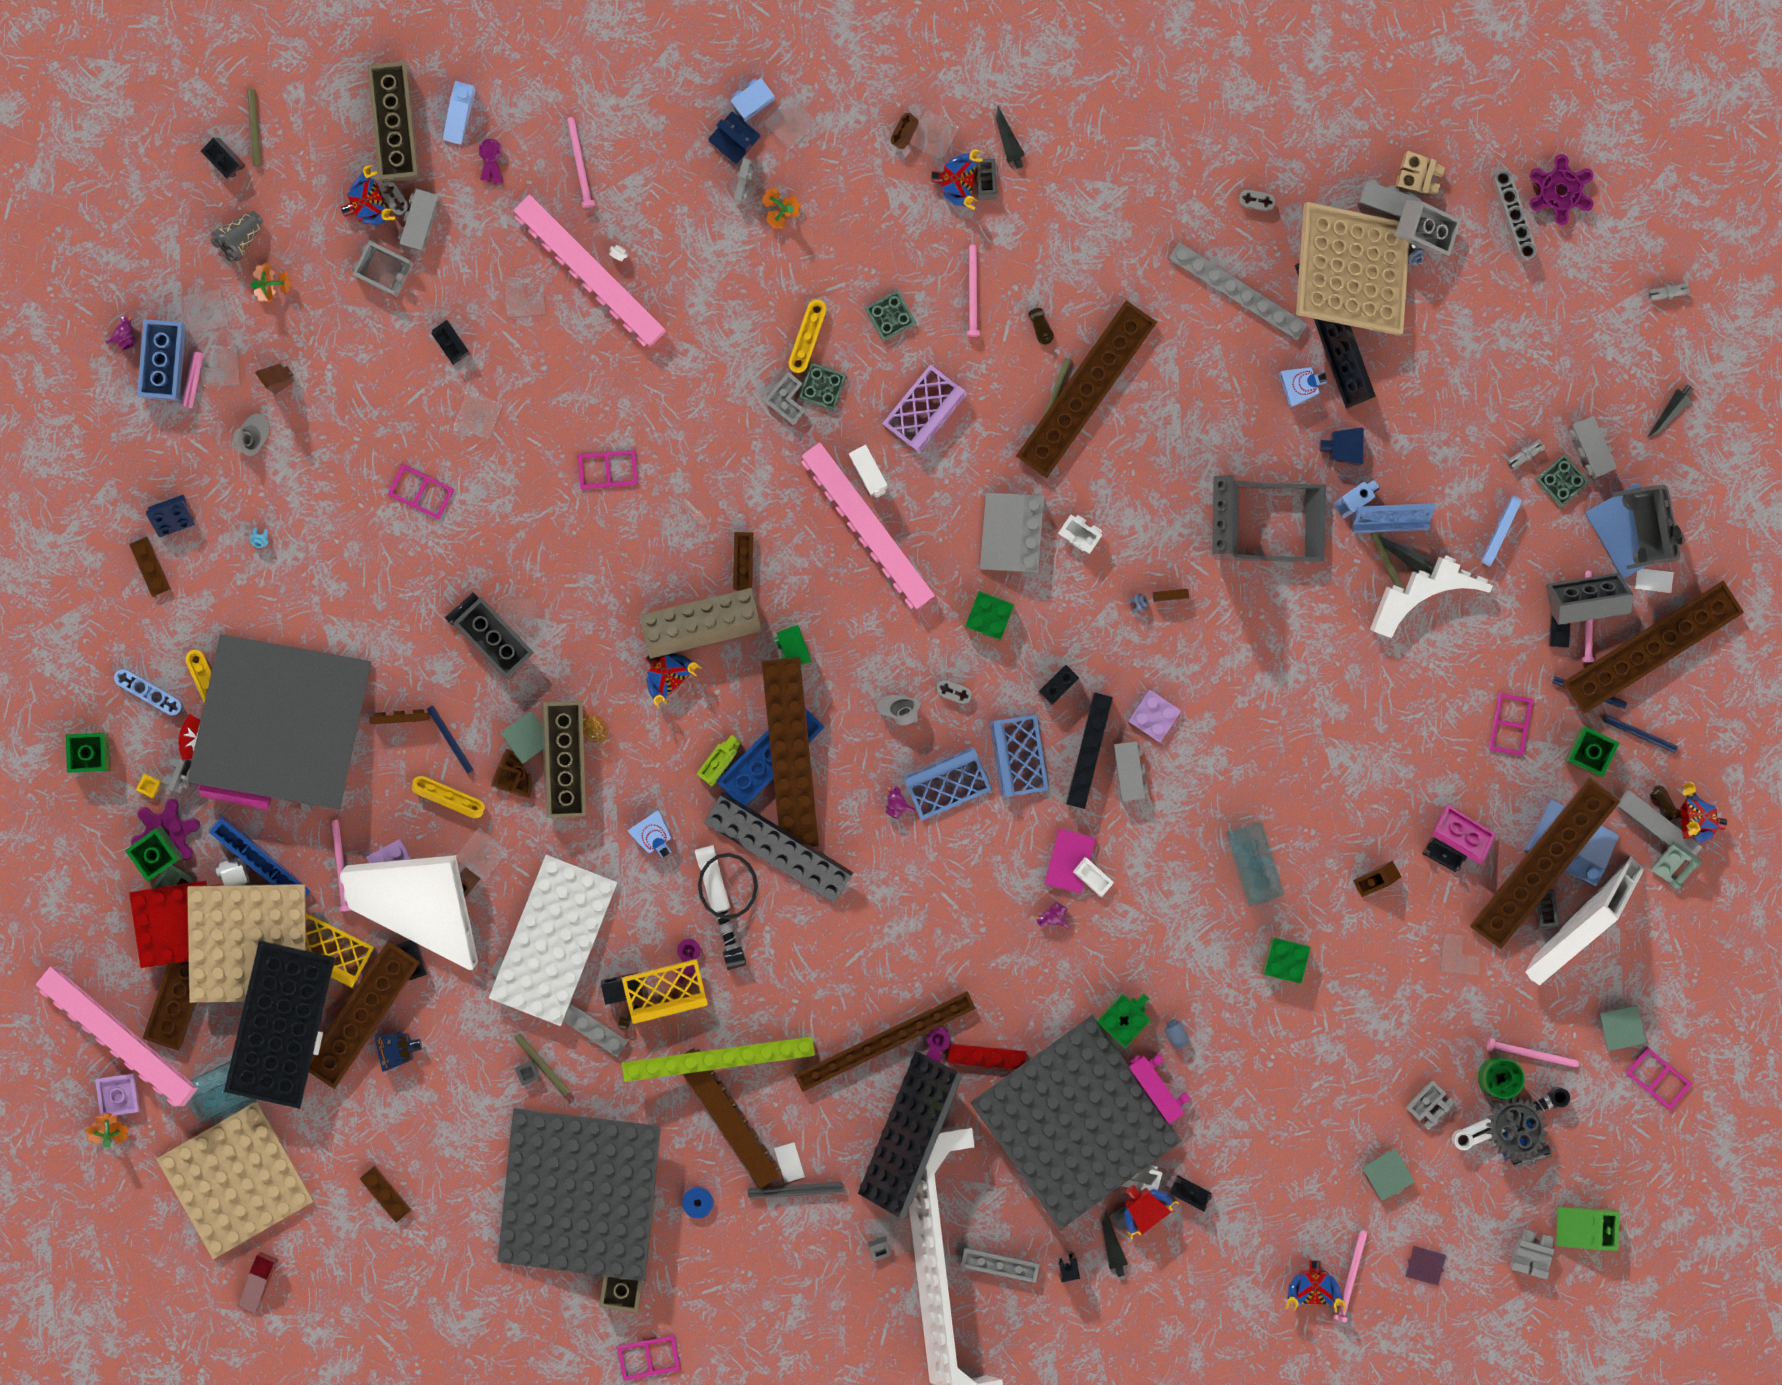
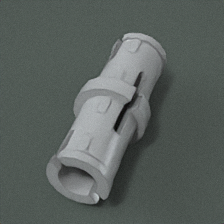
(1668, 292)
(1526, 454)

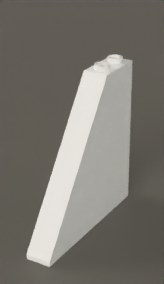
(416, 900)
(1587, 923)

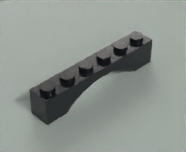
(1089, 750)

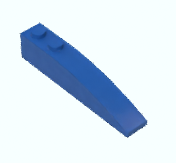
(252, 853)

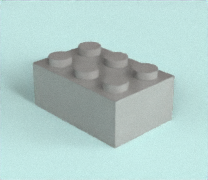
(1427, 227)

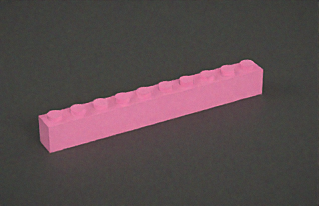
(588, 270)
(867, 525)
(116, 1036)

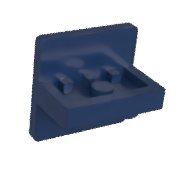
(734, 137)
(170, 516)

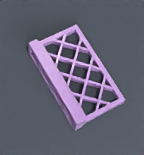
(936, 420)

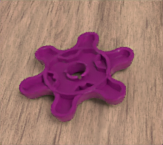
(1571, 181)
(169, 819)

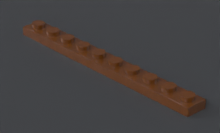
(884, 1041)

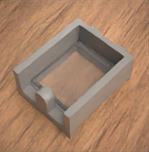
(382, 268)

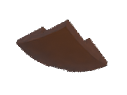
(511, 776)

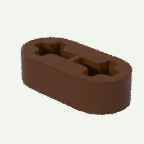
(904, 130)
(1170, 595)

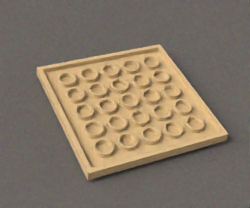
(1352, 269)
(226, 933)
(235, 1180)

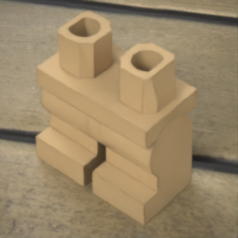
(1417, 174)

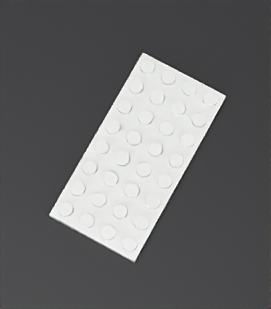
(553, 940)

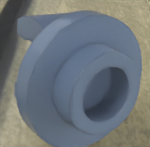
(1416, 256)
(1141, 602)

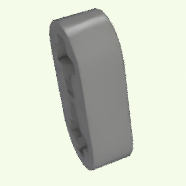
(398, 196)
(1255, 205)
(955, 687)

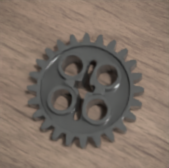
(1532, 1136)

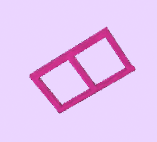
(426, 479)
(609, 483)
(1524, 727)
(1667, 1067)
(651, 1371)

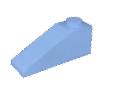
(458, 112)

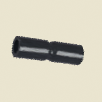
(459, 610)

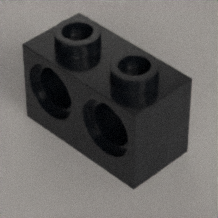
(1058, 685)

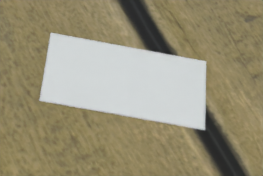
(1654, 580)
(789, 1162)

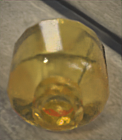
(595, 729)

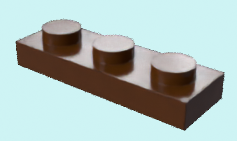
(743, 560)
(150, 566)
(399, 717)
(385, 1194)

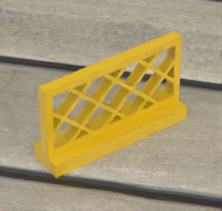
(337, 974)
(668, 1007)

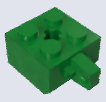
(1124, 1007)

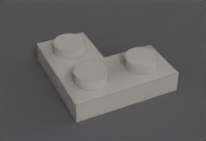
(746, 173)
(781, 400)

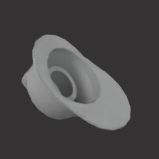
(251, 434)
(899, 708)

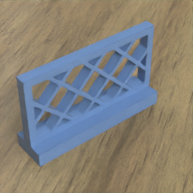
(1392, 518)
(1002, 756)
(940, 768)

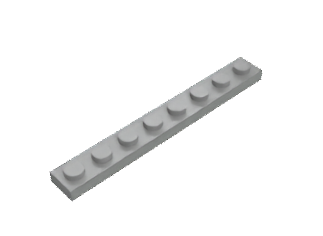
(1237, 291)
(585, 1024)

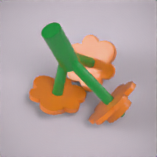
(789, 208)
(265, 285)
(108, 1123)

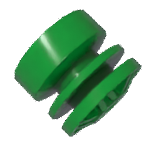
(1511, 1075)

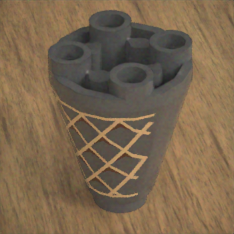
(237, 235)

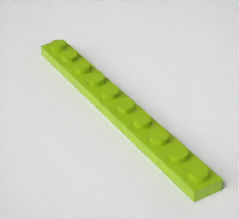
(717, 1059)

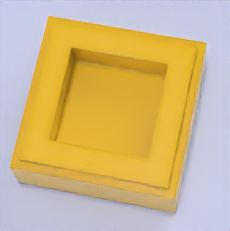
(148, 786)

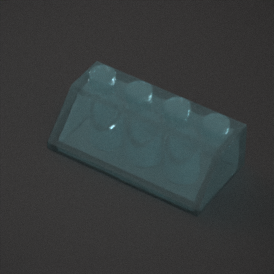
(1254, 863)
(210, 1097)

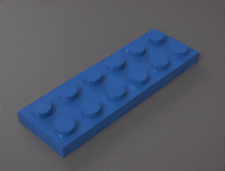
(754, 768)

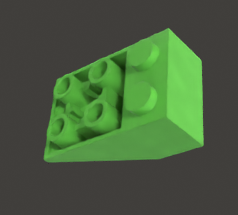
(1588, 1228)

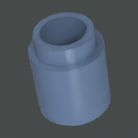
(1176, 1034)

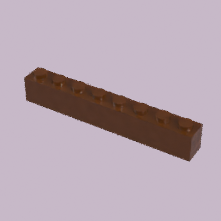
(733, 1125)

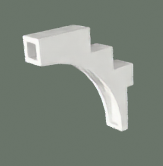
(1444, 577)

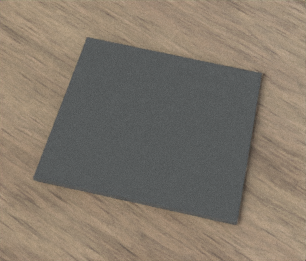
(279, 722)
(1075, 1122)
(579, 1194)

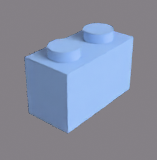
(752, 99)

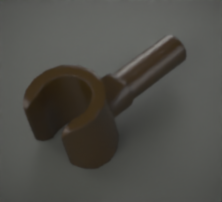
(625, 1023)

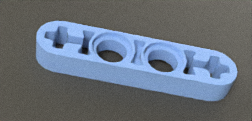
(1501, 530)
(149, 690)

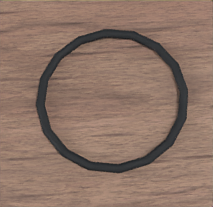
(701, 892)

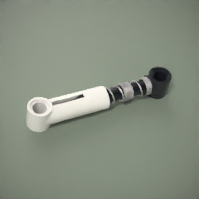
(719, 903)
(1546, 1102)

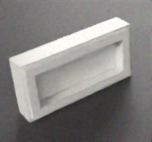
(1093, 877)

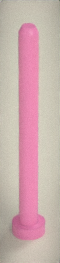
(580, 164)
(973, 332)
(1588, 634)
(339, 862)
(1491, 1045)
(1351, 1276)

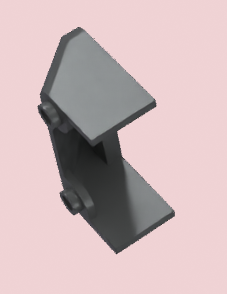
(1653, 523)

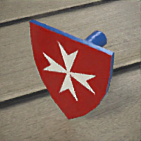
(188, 737)

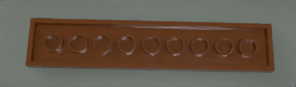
(1086, 389)
(1652, 647)
(790, 748)
(1545, 862)

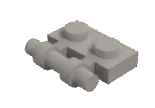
(1426, 1100)

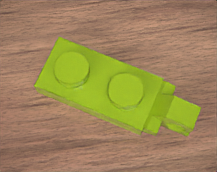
(719, 760)

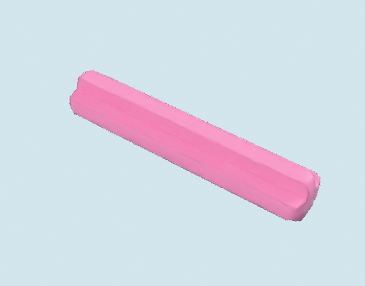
(192, 379)

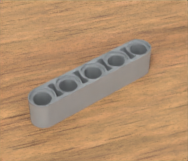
(1516, 206)
(1655, 822)

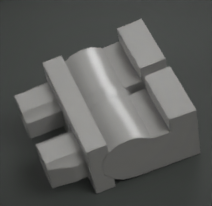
(1533, 1254)

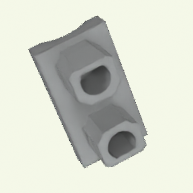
(179, 779)

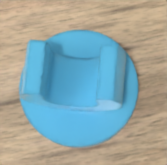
(259, 540)

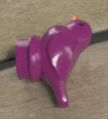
(123, 334)
(896, 803)
(1053, 916)

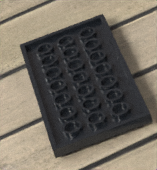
(279, 1024)
(910, 1134)

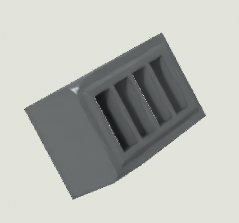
(989, 191)
(1551, 926)

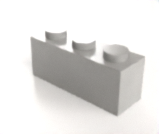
(1383, 199)
(419, 220)
(1592, 447)
(1130, 771)

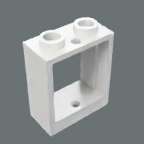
(868, 471)

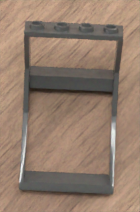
(1226, 520)

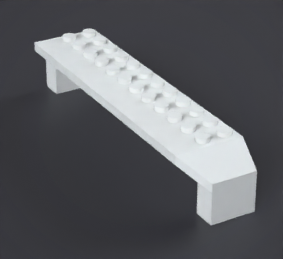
(932, 1269)

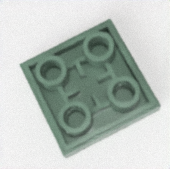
(890, 315)
(822, 386)
(1562, 480)
(524, 737)
(1622, 1028)
(1388, 1174)

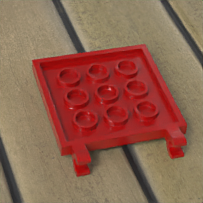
(162, 923)

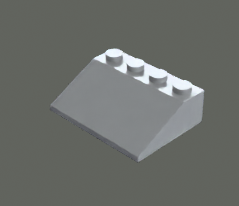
(1012, 532)

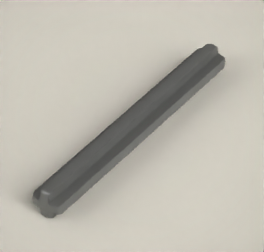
(795, 1190)

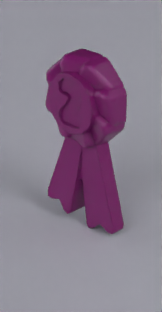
(490, 152)
(687, 951)
(938, 1040)

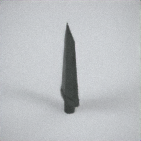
(1011, 146)
(1675, 405)
(1678, 535)
(1411, 558)
(1114, 1252)

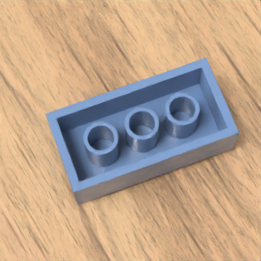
(161, 360)

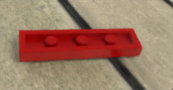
(986, 1056)

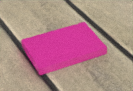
(1464, 834)
(1067, 854)

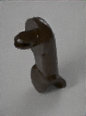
(1042, 329)
(1663, 797)

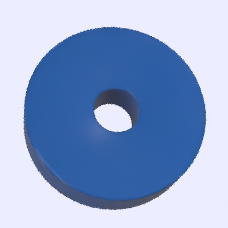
(706, 1202)

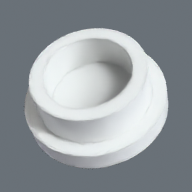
(618, 252)

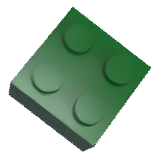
(989, 616)
(793, 644)
(1592, 751)
(87, 752)
(154, 853)
(1286, 960)

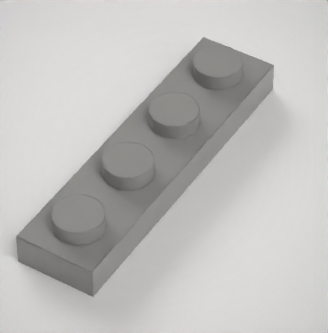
(999, 1265)

